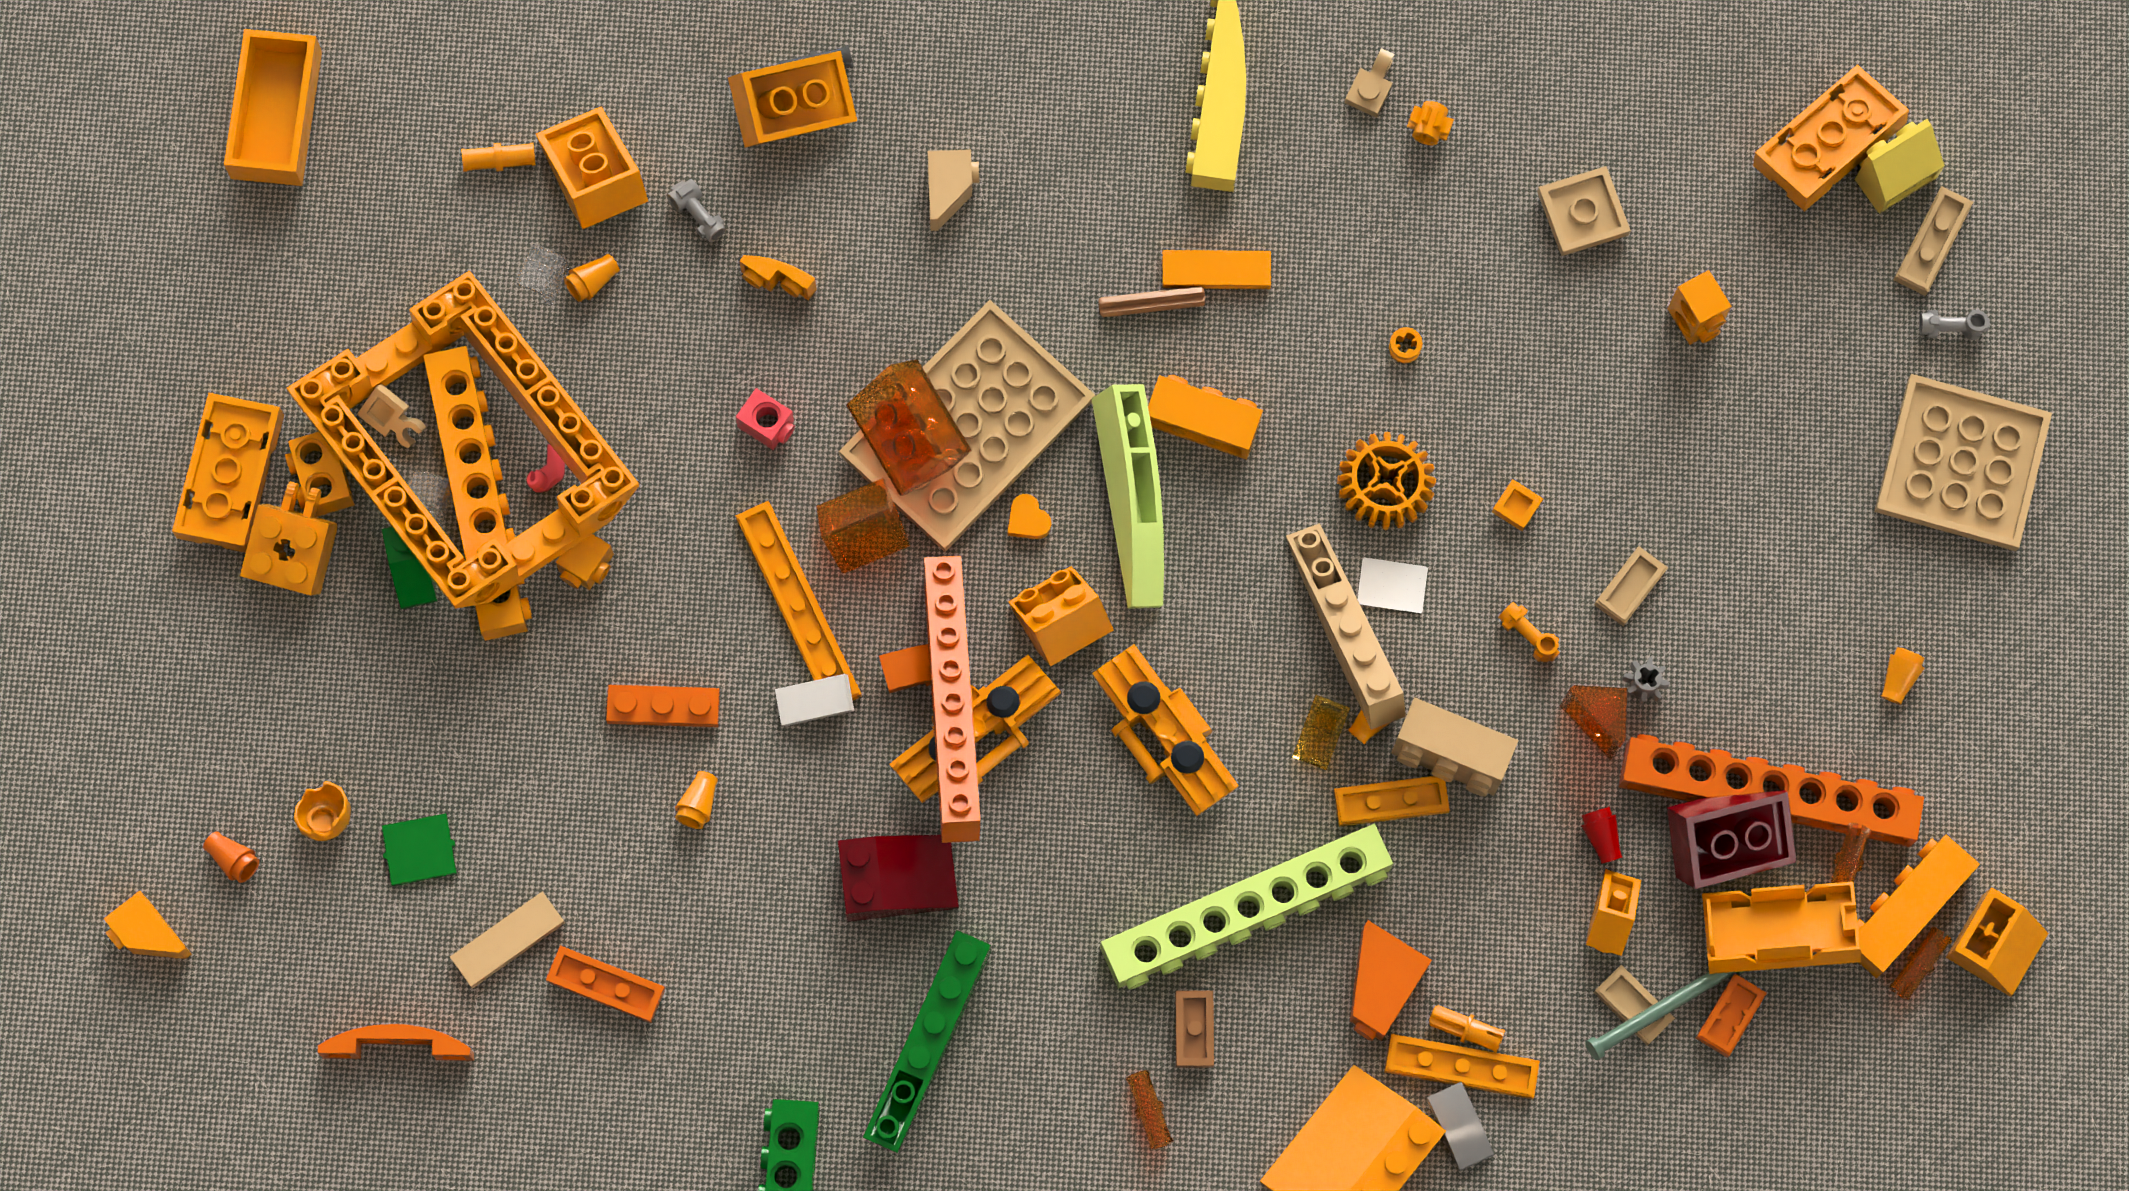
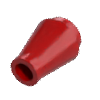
(1603, 834)

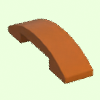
(348, 1044)

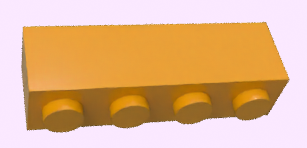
(1913, 903)

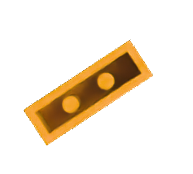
(1204, 416)

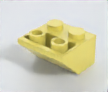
(1900, 166)

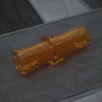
(1849, 859)
(1920, 963)
(1149, 1109)

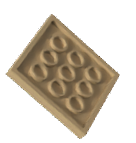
(1963, 462)

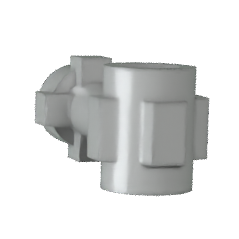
(686, 196)
(1970, 326)

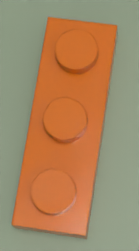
(663, 706)
(605, 984)

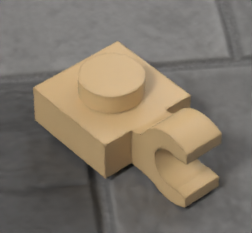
(1371, 88)

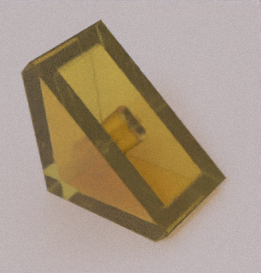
(1321, 732)

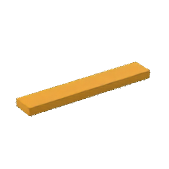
(793, 595)

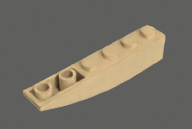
(1347, 628)

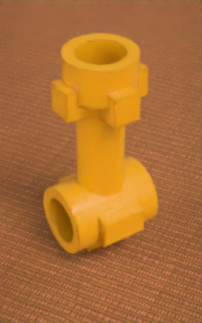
(1544, 644)

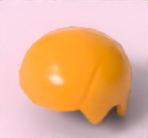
(323, 812)

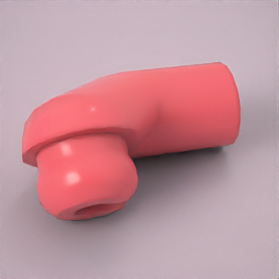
(549, 475)

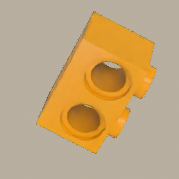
(1699, 308)
(327, 471)

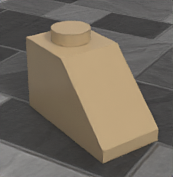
(949, 183)

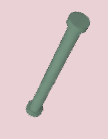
(1598, 1046)

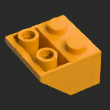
(1061, 615)
(1998, 941)

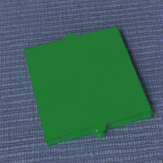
(419, 849)

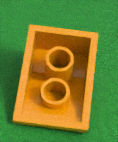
(792, 99)
(592, 167)

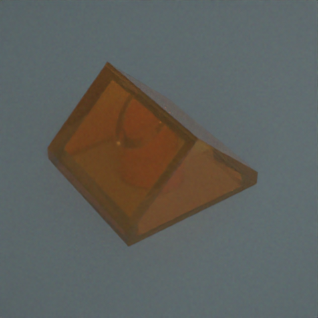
(861, 526)
(1599, 714)

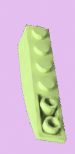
(1133, 490)

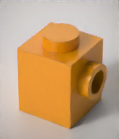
(585, 562)

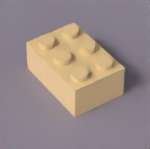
(1454, 748)

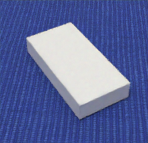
(814, 700)

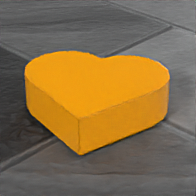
(1027, 519)

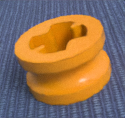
(1400, 335)

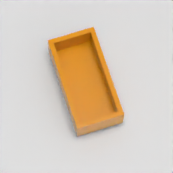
(273, 107)

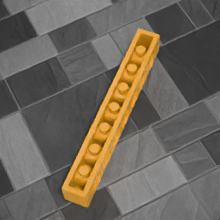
(443, 371)

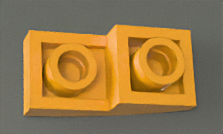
(768, 272)

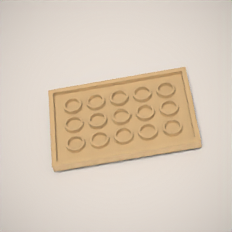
(1007, 404)

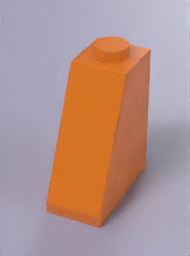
(1383, 980)

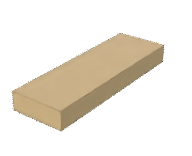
(1933, 241)
(507, 940)

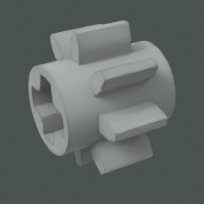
(1645, 671)

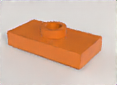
(1731, 1015)

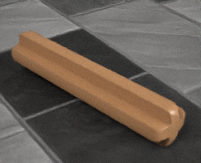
(1151, 301)

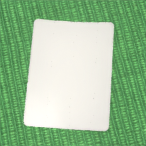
(1392, 585)

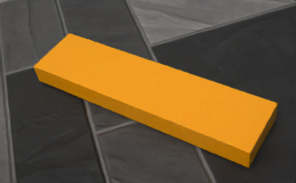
(1458, 1064)

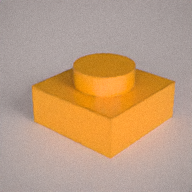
(1517, 505)

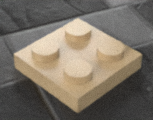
(1583, 211)

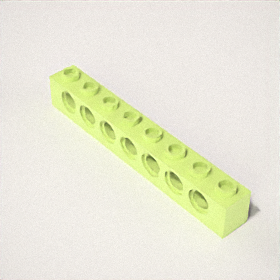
(1362, 845)

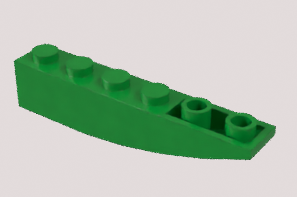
(928, 1041)

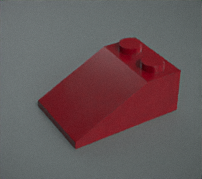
(1730, 837)
(896, 876)

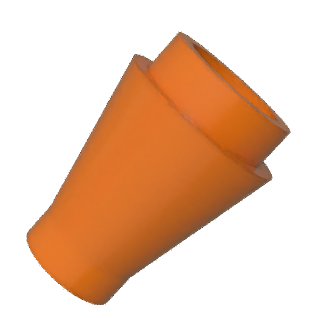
(233, 858)

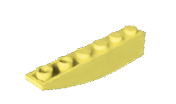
(1221, 101)

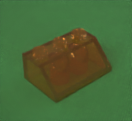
(908, 426)

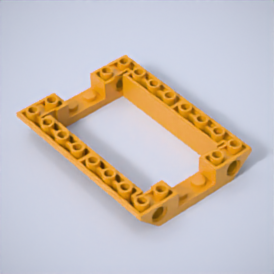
(438, 321)

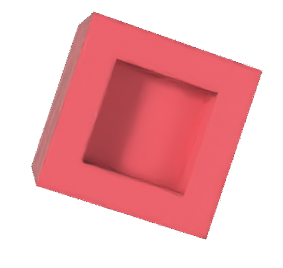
(759, 405)

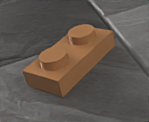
(1194, 1029)

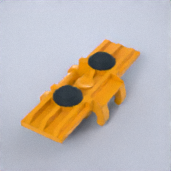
(995, 708)
(1175, 723)

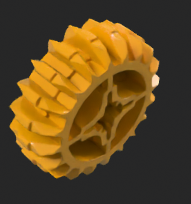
(1378, 467)

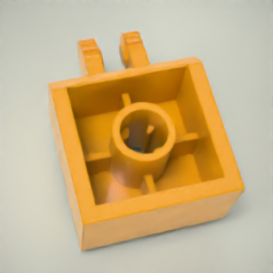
(307, 534)

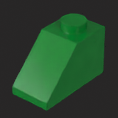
(410, 579)

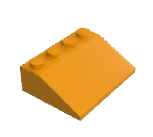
(1356, 1141)

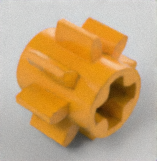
(1430, 123)

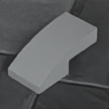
(1464, 1131)

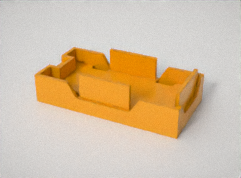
(1830, 137)
(227, 471)
(1781, 927)

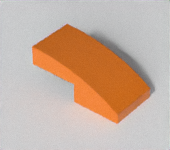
(906, 668)

